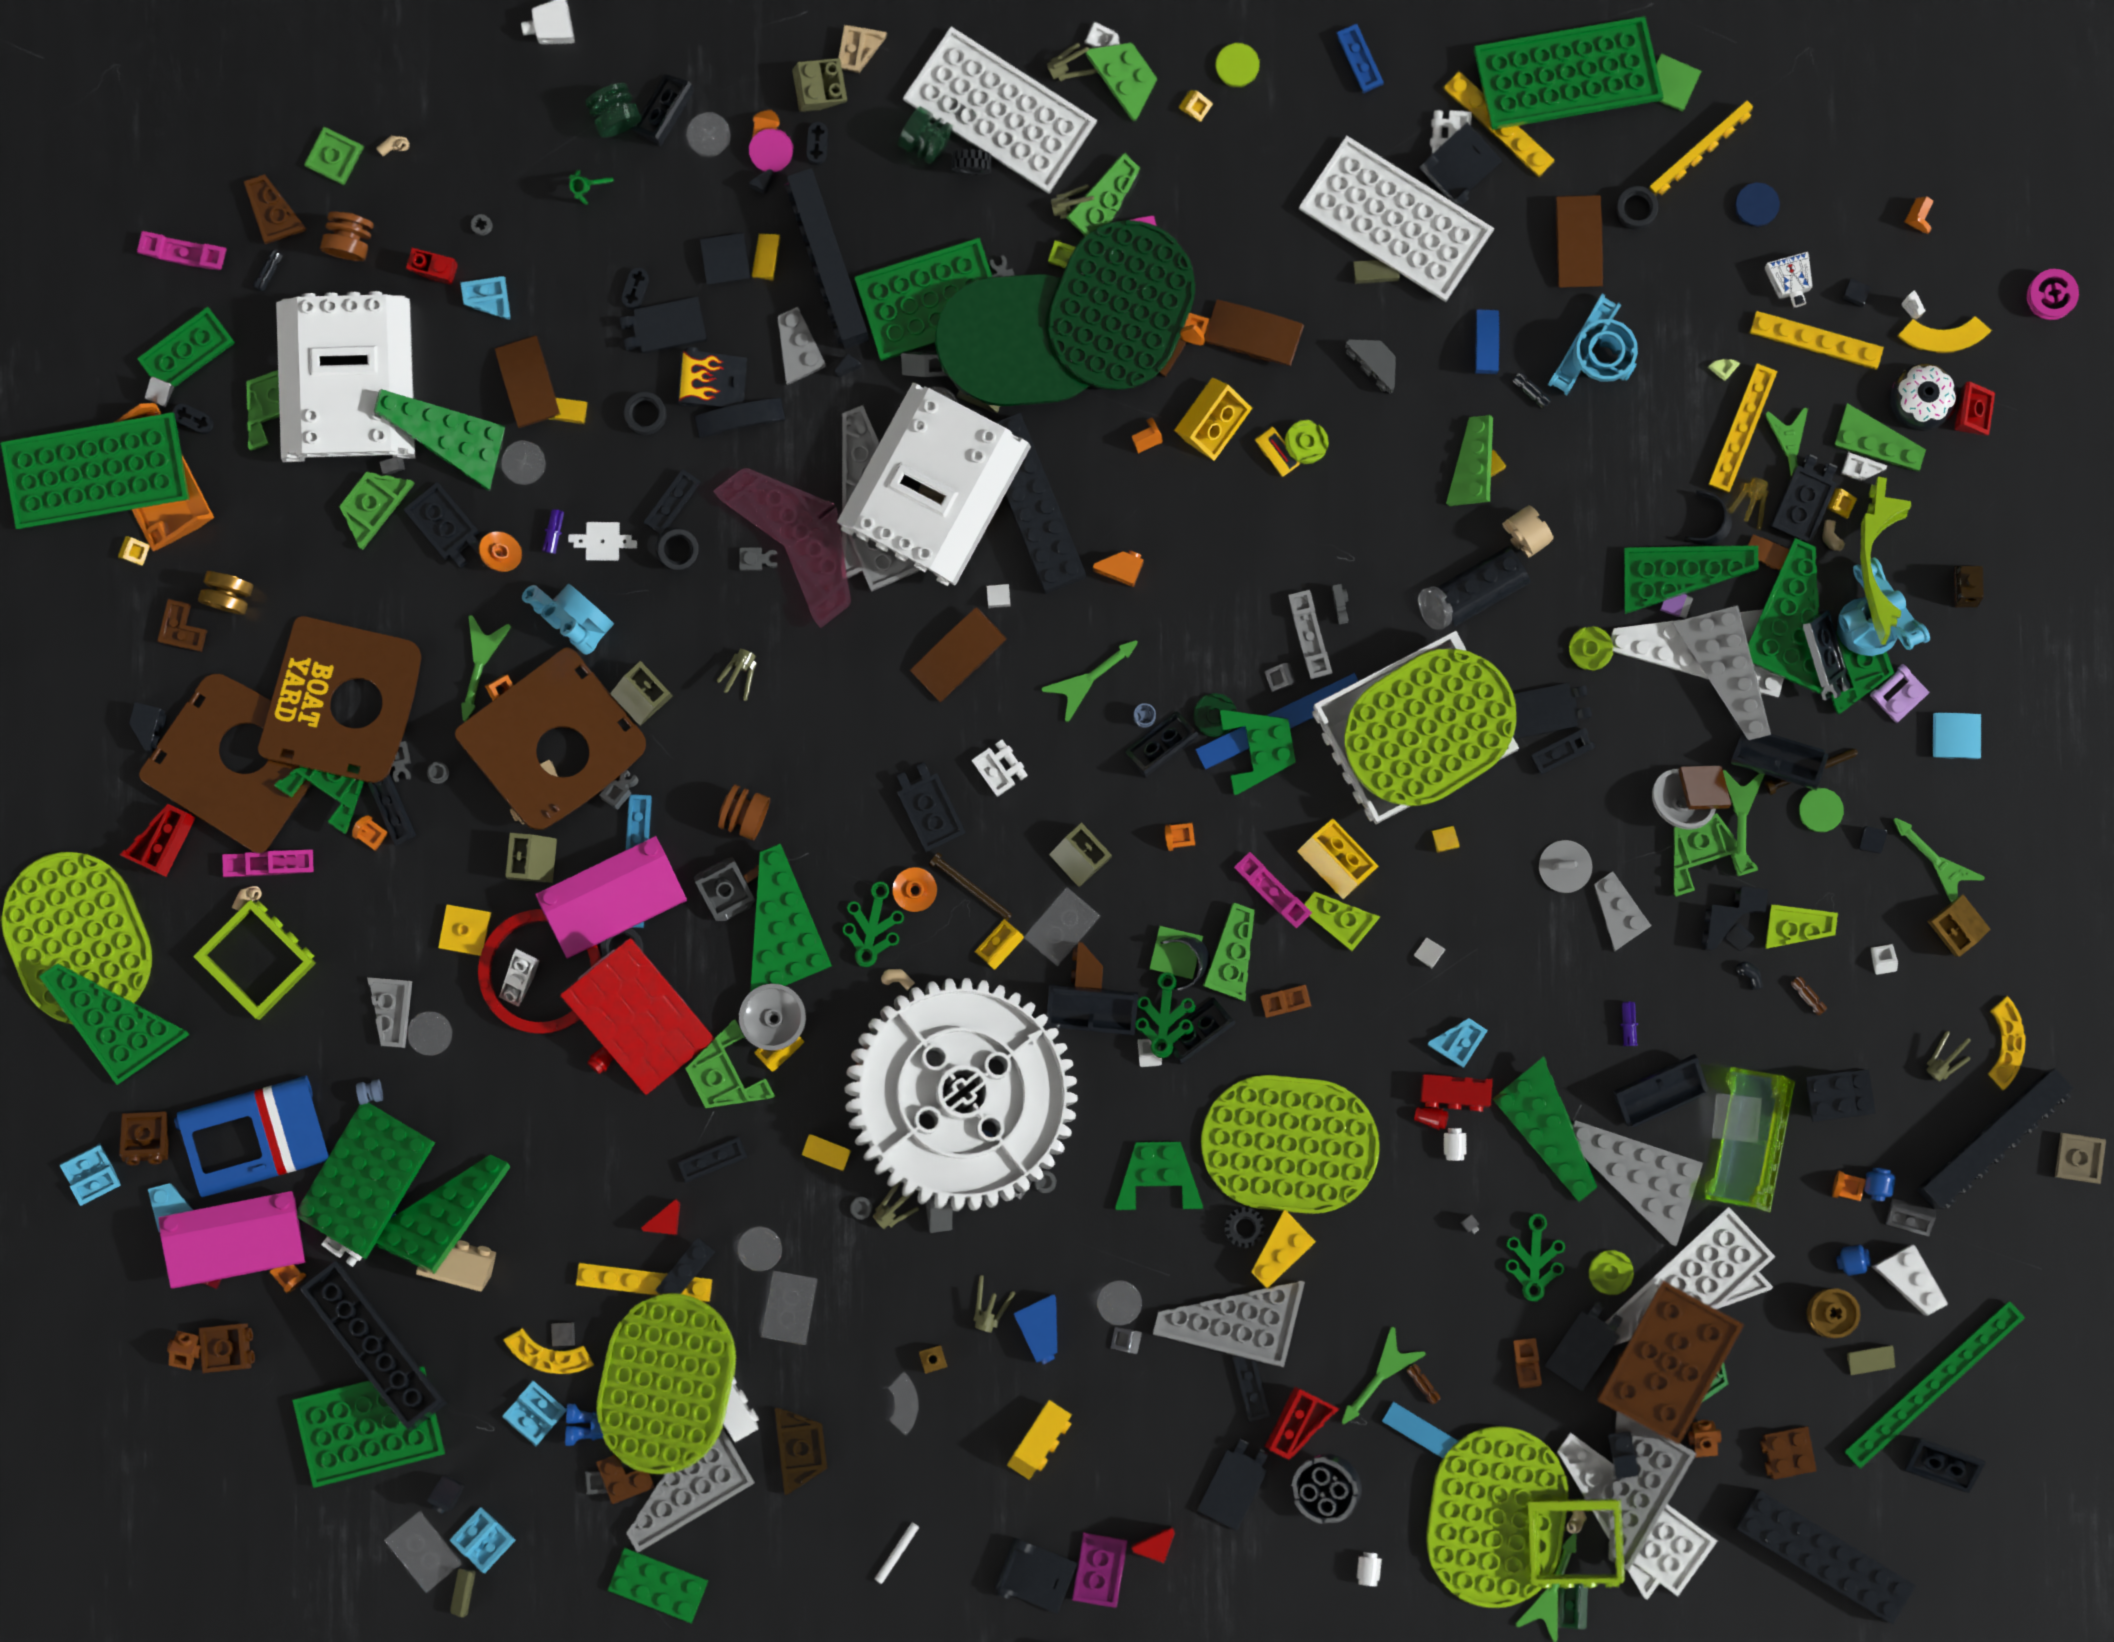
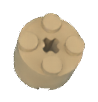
(1528, 531)

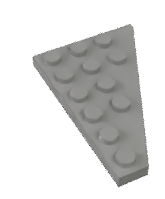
(1646, 1176)
(1242, 1325)
(690, 1493)
(1645, 1496)

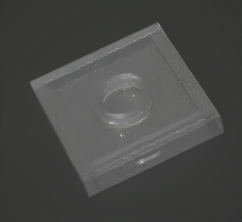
(1736, 1118)

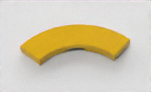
(1944, 340)
(2012, 1043)
(547, 1360)

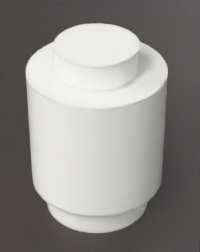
(1454, 1144)
(1369, 1569)

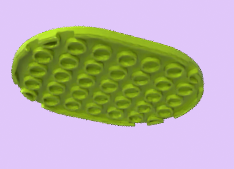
(1430, 727)
(79, 916)
(1290, 1144)
(666, 1383)
(1482, 1515)

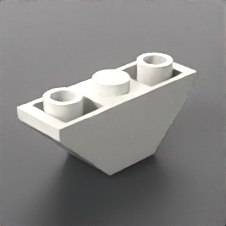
(519, 977)

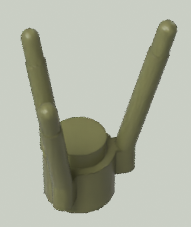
(1058, 64)
(1062, 203)
(742, 661)
(1939, 1068)
(885, 1215)
(985, 1320)

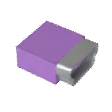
(1677, 606)

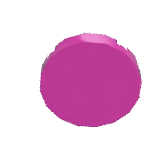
(771, 149)

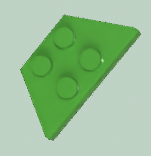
(1124, 74)
(372, 503)

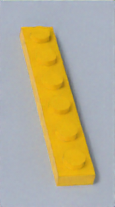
(1512, 137)
(1708, 144)
(1816, 340)
(1742, 428)
(635, 1281)

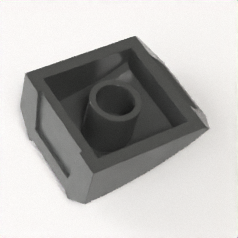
(724, 889)

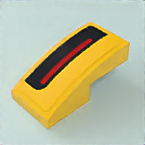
(1275, 449)

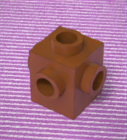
(183, 1350)
(1704, 1438)

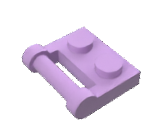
(1904, 699)

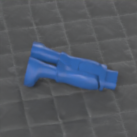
(575, 1433)

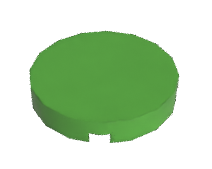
(1821, 810)

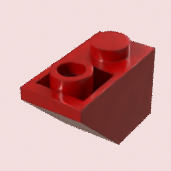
(432, 266)

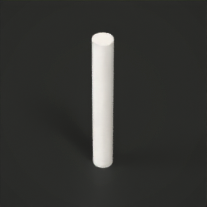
(904, 1541)

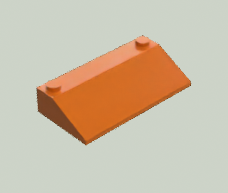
(173, 520)

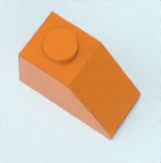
(1121, 567)

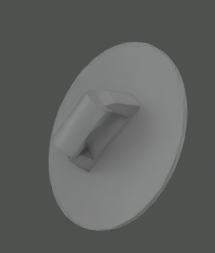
(1565, 866)

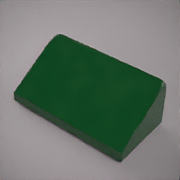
(1573, 1607)

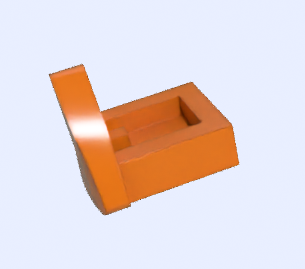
(765, 120)
(1918, 213)
(1194, 329)
(1148, 437)
(369, 832)
(1179, 836)
(1848, 1186)
(289, 1277)

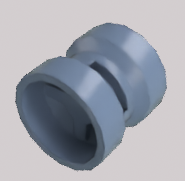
(1147, 715)
(369, 1092)

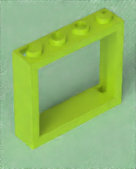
(288, 938)
(1569, 1580)

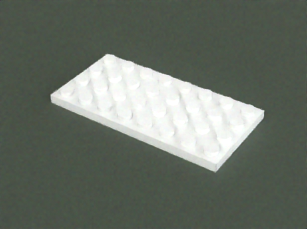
(1004, 110)
(1396, 218)

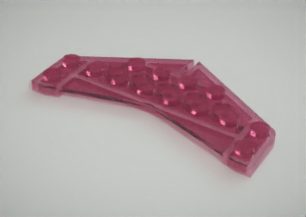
(794, 522)

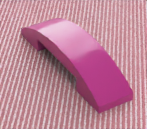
(181, 252)
(1272, 890)

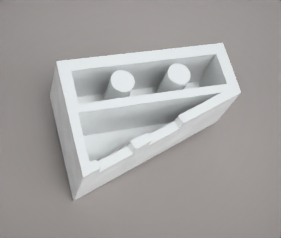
(738, 1417)

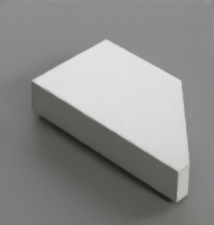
(1913, 305)
(1860, 467)

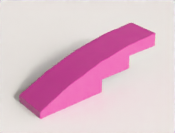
(267, 863)

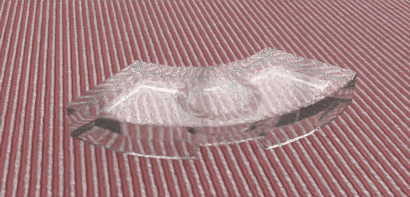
(906, 1403)

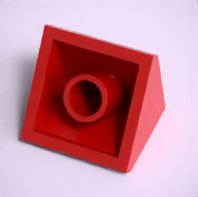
(1974, 409)
(1155, 1546)

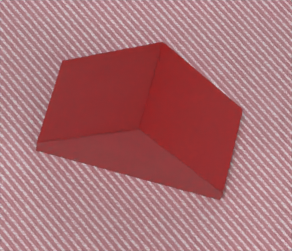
(665, 1221)

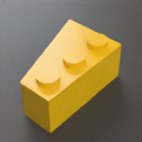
(1282, 1249)
(1040, 1440)

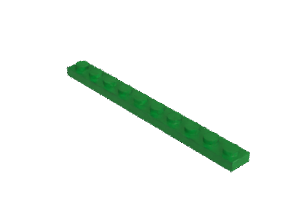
(1934, 1384)

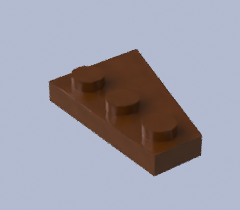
(271, 211)

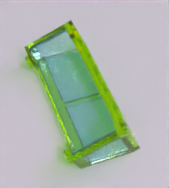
(1749, 1170)

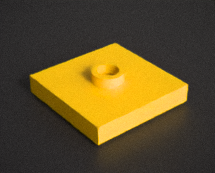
(464, 930)

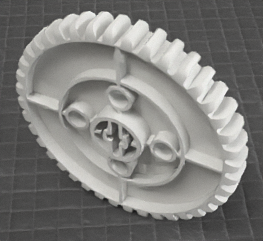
(955, 1155)

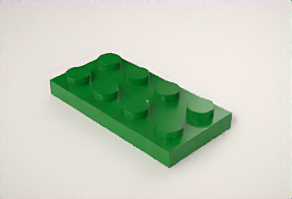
(187, 349)
(658, 1585)

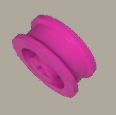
(2035, 297)

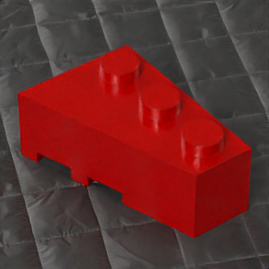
(161, 840)
(1456, 1092)
(1298, 1422)

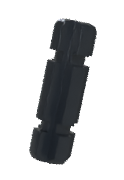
(267, 270)
(1532, 390)

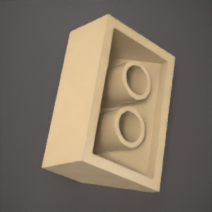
(465, 1266)

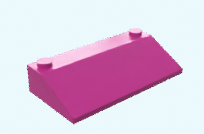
(611, 897)
(231, 1239)

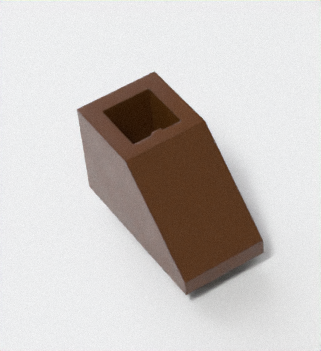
(1088, 968)

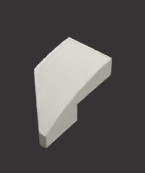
(1101, 37)

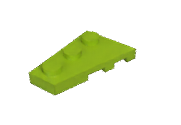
(1340, 920)
(1797, 925)

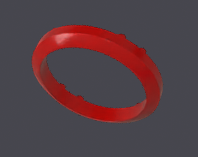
(486, 984)

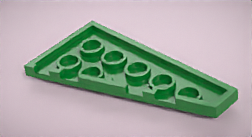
(453, 436)
(1669, 572)
(1542, 1119)

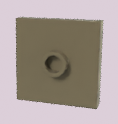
(2080, 1158)

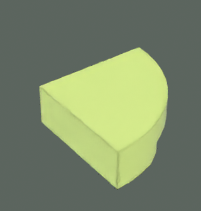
(1724, 367)

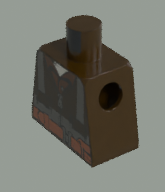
(1968, 585)

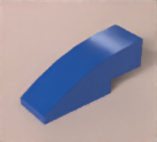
(1487, 342)

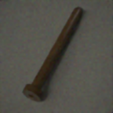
(1771, 786)
(972, 888)

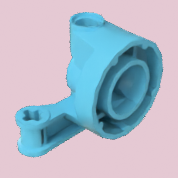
(1606, 332)
(572, 615)
(1861, 635)

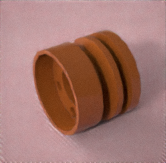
(348, 231)
(743, 812)

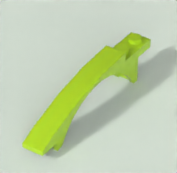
(1879, 516)

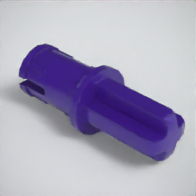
(553, 531)
(1629, 1024)

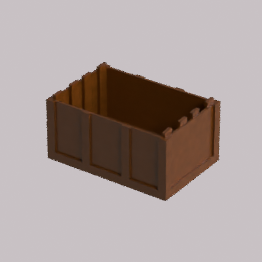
(1670, 1362)

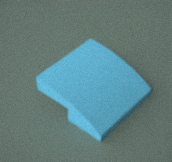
(1957, 735)
(90, 1174)
(534, 1413)
(482, 1540)

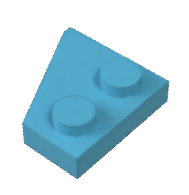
(487, 296)
(1459, 1041)
(167, 1201)

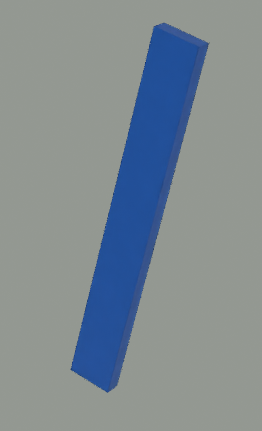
(1296, 713)

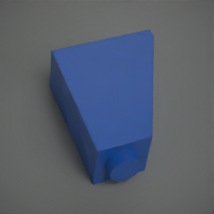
(1040, 1328)

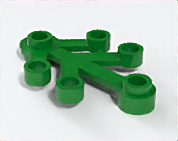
(872, 928)
(1165, 1019)
(1534, 1261)

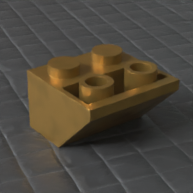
(1959, 926)

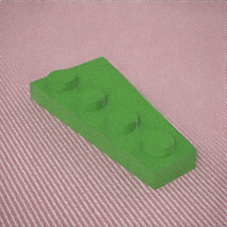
(1107, 196)
(1873, 439)
(1473, 470)
(1230, 961)

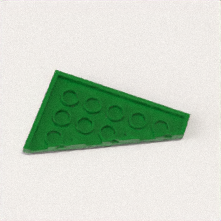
(1779, 636)
(784, 932)
(113, 1027)
(435, 1223)

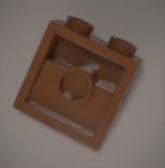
(144, 1137)
(226, 1348)
(1788, 1453)

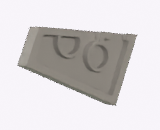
(798, 347)
(1620, 911)
(391, 1006)

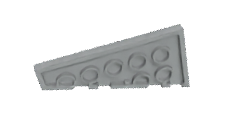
(1725, 657)

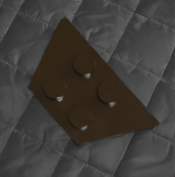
(800, 1449)

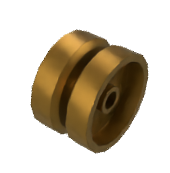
(226, 590)
(1846, 1315)

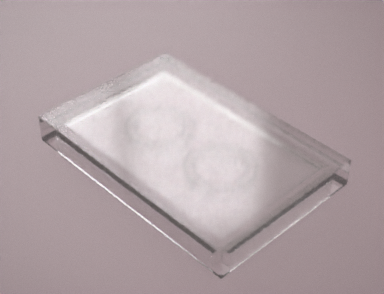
(1062, 926)
(789, 1307)
(423, 1551)

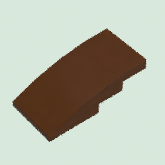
(1579, 241)
(1253, 332)
(527, 381)
(958, 654)

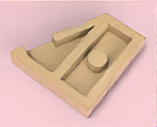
(858, 47)

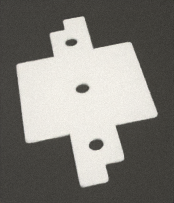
(592, 541)

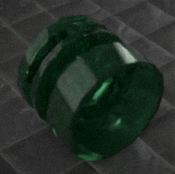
(613, 110)
(929, 137)

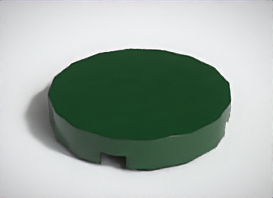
(1207, 714)

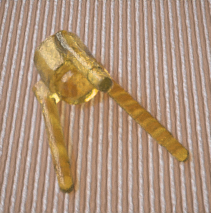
(1755, 490)

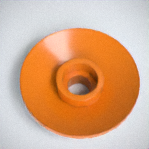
(500, 544)
(908, 879)

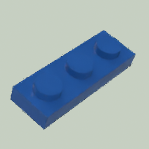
(1360, 58)

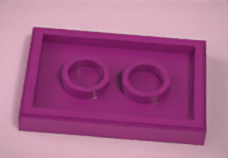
(1099, 1570)

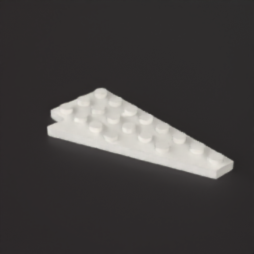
(1665, 647)
(1714, 1268)
(1675, 1543)

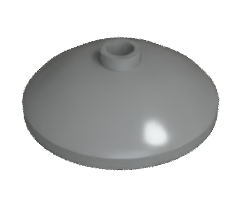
(1668, 794)
(767, 1002)

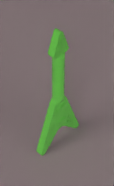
(1789, 436)
(483, 648)
(1077, 687)
(1742, 800)
(1947, 871)
(1389, 1364)
(1547, 1604)

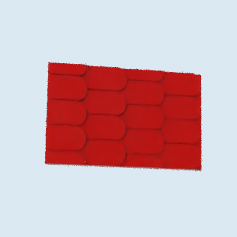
(637, 1016)

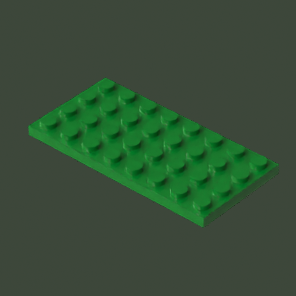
(1568, 73)
(95, 470)

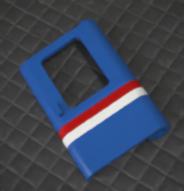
(284, 1127)

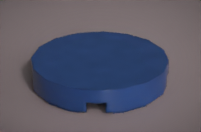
(1757, 204)

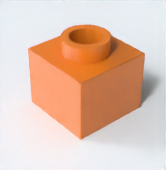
(503, 681)

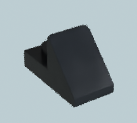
(1623, 1455)

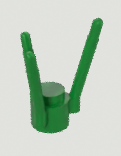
(581, 185)

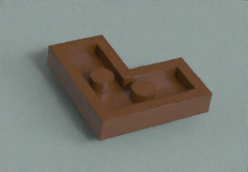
(176, 632)
(620, 1485)

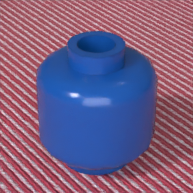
(1879, 1183)
(1854, 1260)

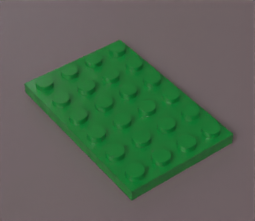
(909, 296)
(364, 1179)
(358, 1433)

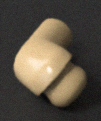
(393, 143)
(1830, 537)
(246, 894)
(897, 975)
(1576, 1521)

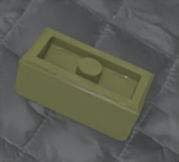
(1374, 271)
(1871, 1360)
(462, 1592)

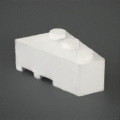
(1912, 1279)

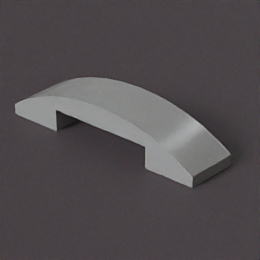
(1309, 634)

